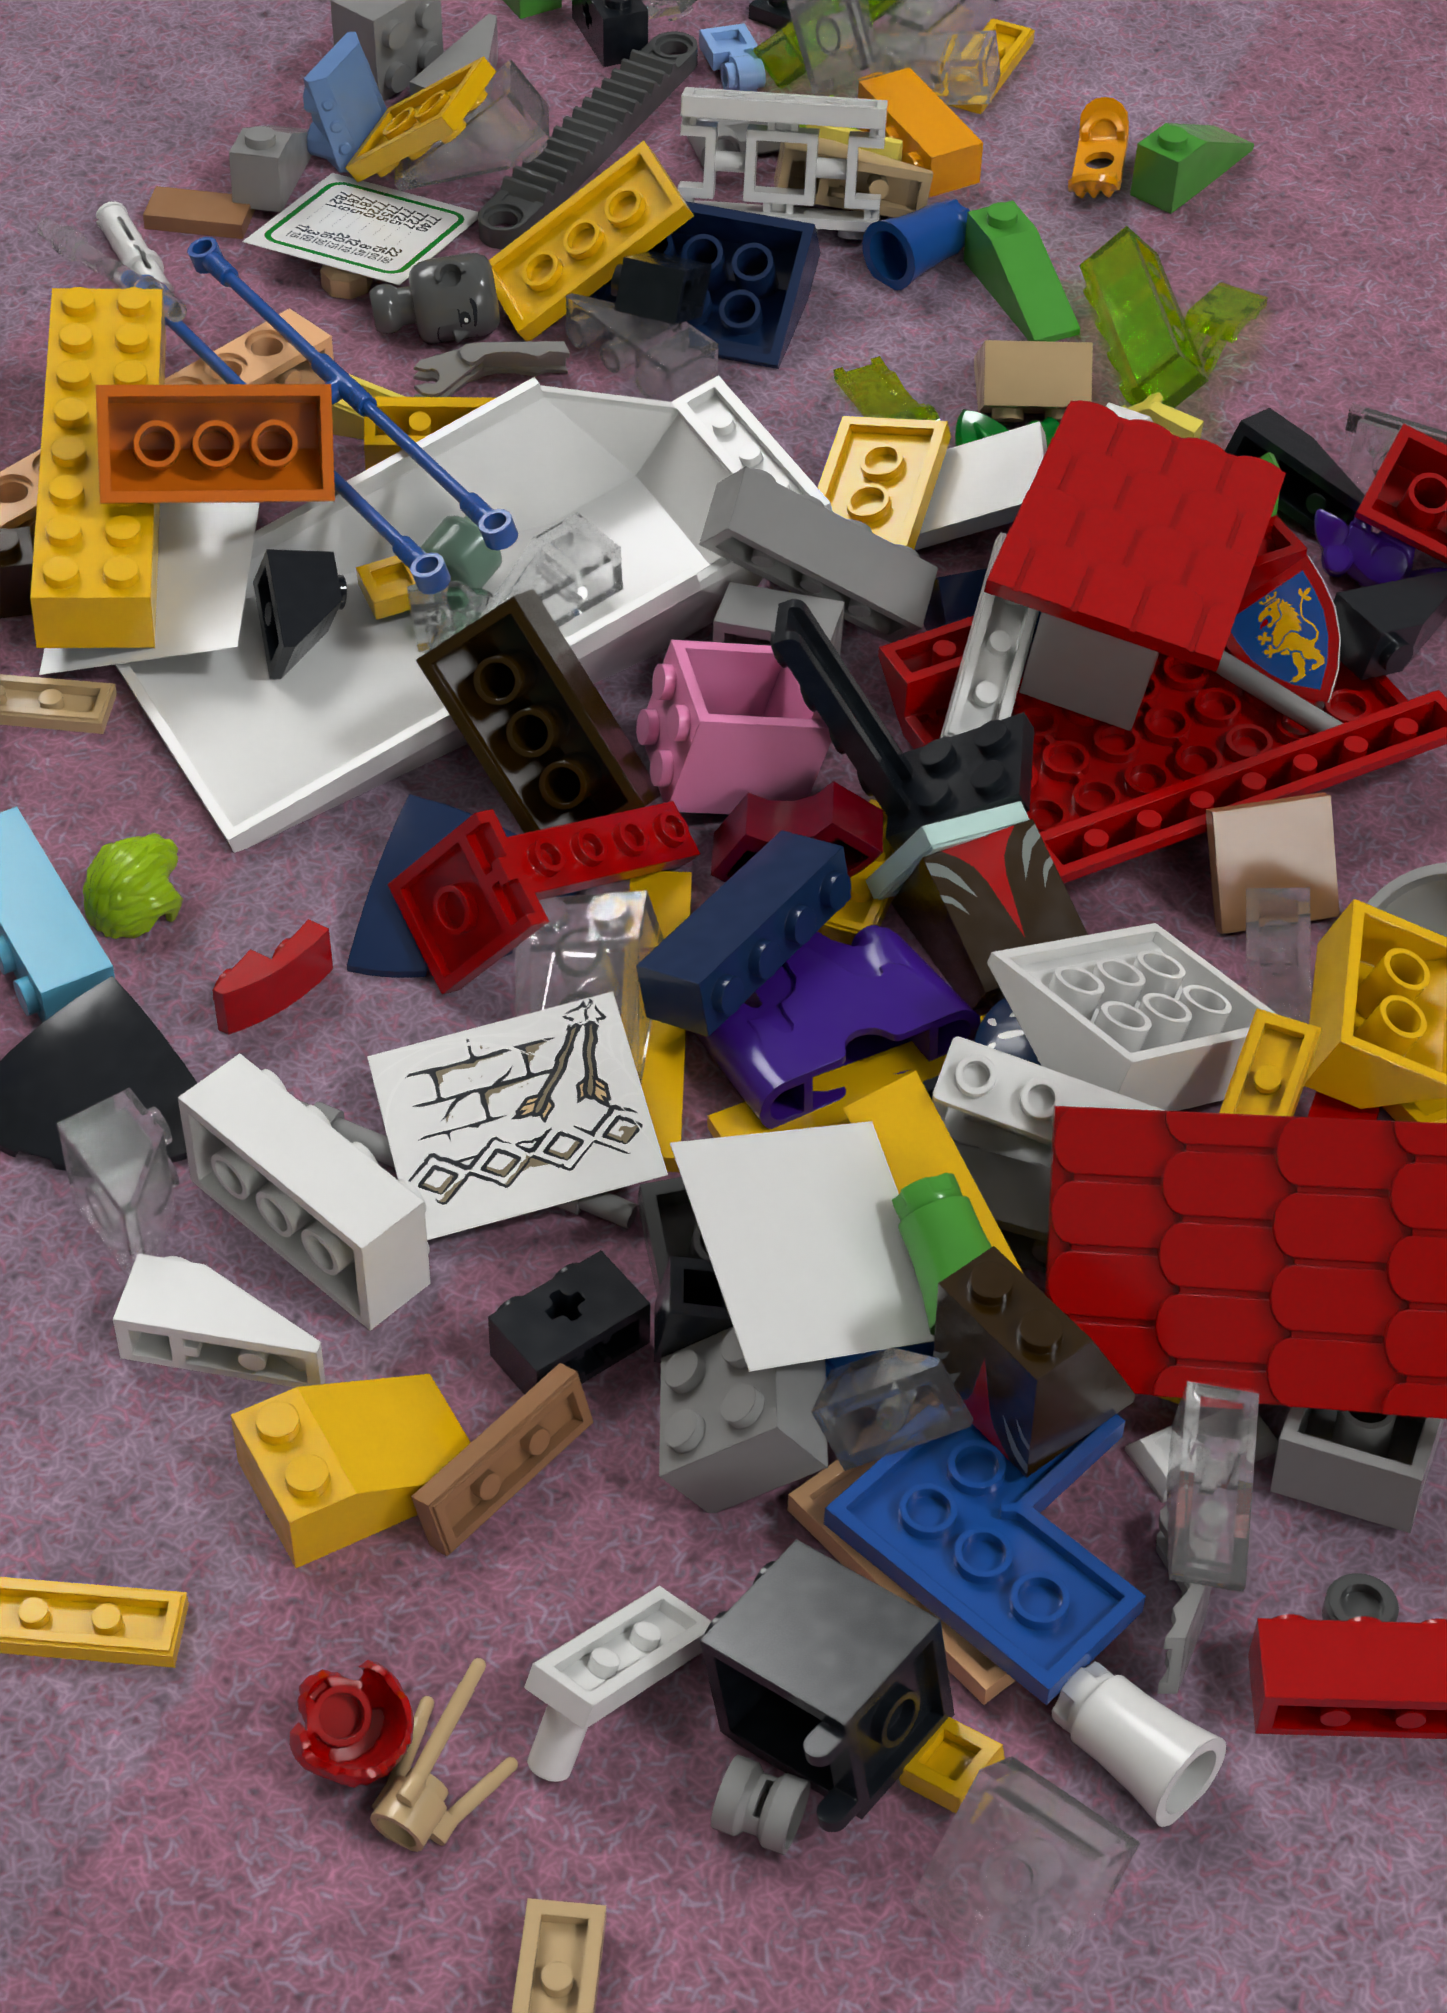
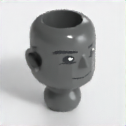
(445, 299)

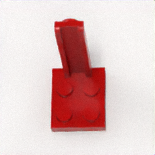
(482, 890)

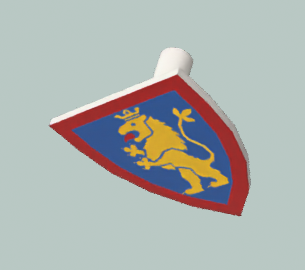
(1291, 632)

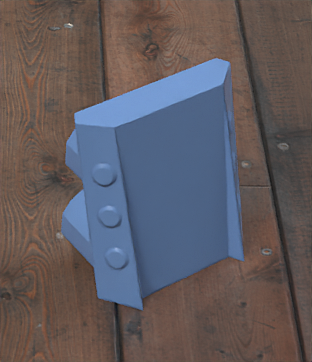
(342, 102)

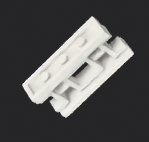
(784, 115)

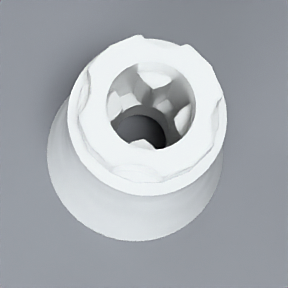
(1139, 1741)

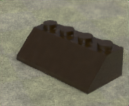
(536, 718)

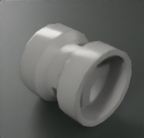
(760, 1804)

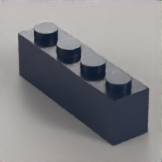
(744, 932)

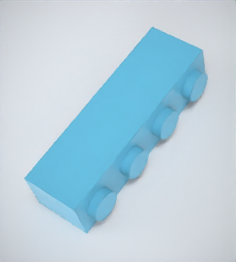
(41, 926)

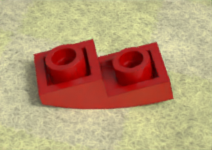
(265, 986)

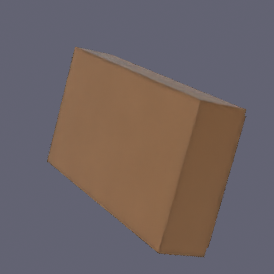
(196, 213)

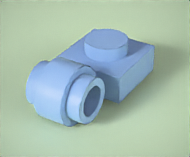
(732, 52)

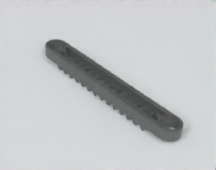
(588, 137)

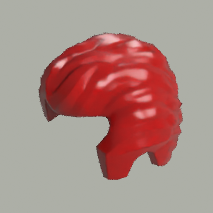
(352, 1726)

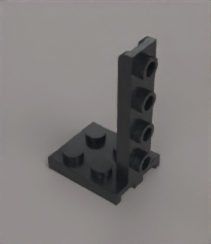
(913, 787)

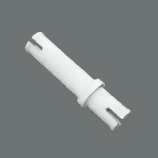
(128, 242)

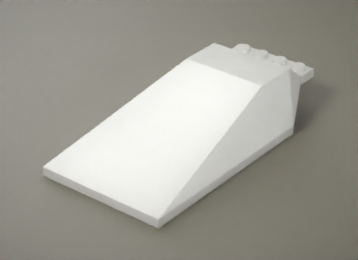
(357, 700)

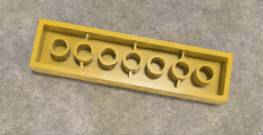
(91, 558)

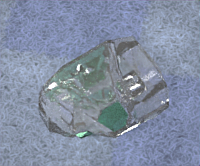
(444, 613)

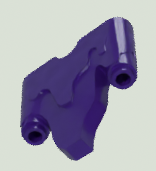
(830, 1011)

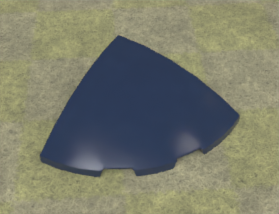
(382, 938)

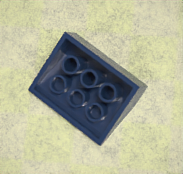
(755, 281)

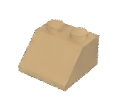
(1031, 377)

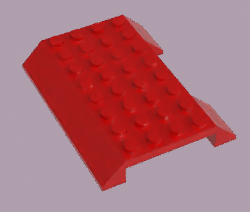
(1192, 747)

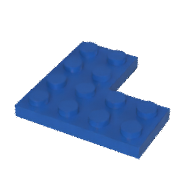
(977, 1552)

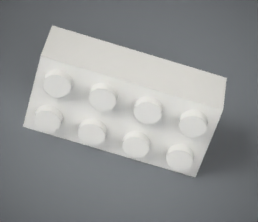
(306, 1190)

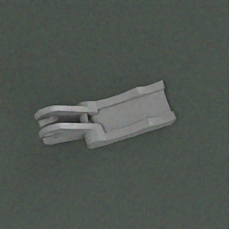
(479, 359)
(1187, 1620)

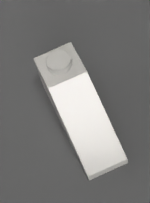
(204, 1323)

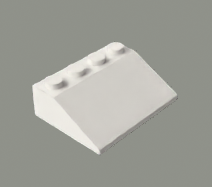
(1129, 1014)

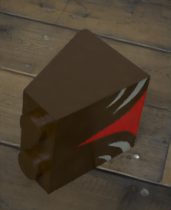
(986, 900)
(1022, 1363)

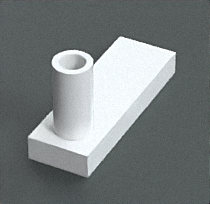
(605, 1671)

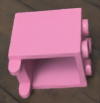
(729, 726)

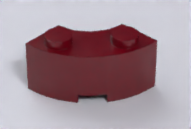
(828, 816)

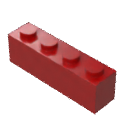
(1349, 1677)

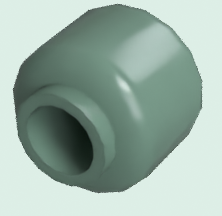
(463, 551)

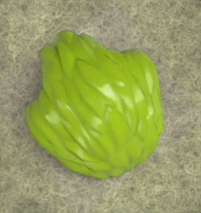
(131, 886)

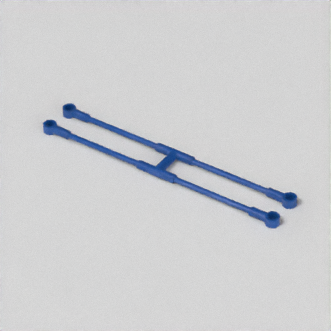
(426, 568)

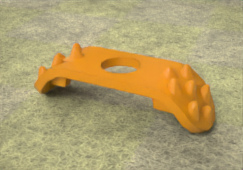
(1101, 135)

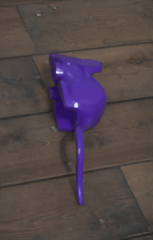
(1362, 553)

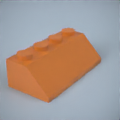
(215, 443)

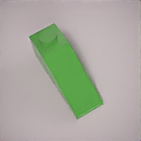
(1183, 161)
(1017, 271)

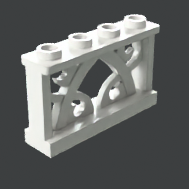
(1009, 1102)

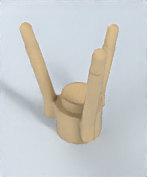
(413, 1799)

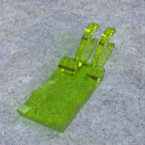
(1221, 316)
(880, 393)

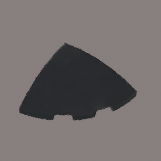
(82, 1058)

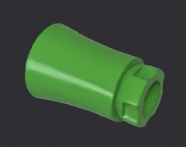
(938, 1233)

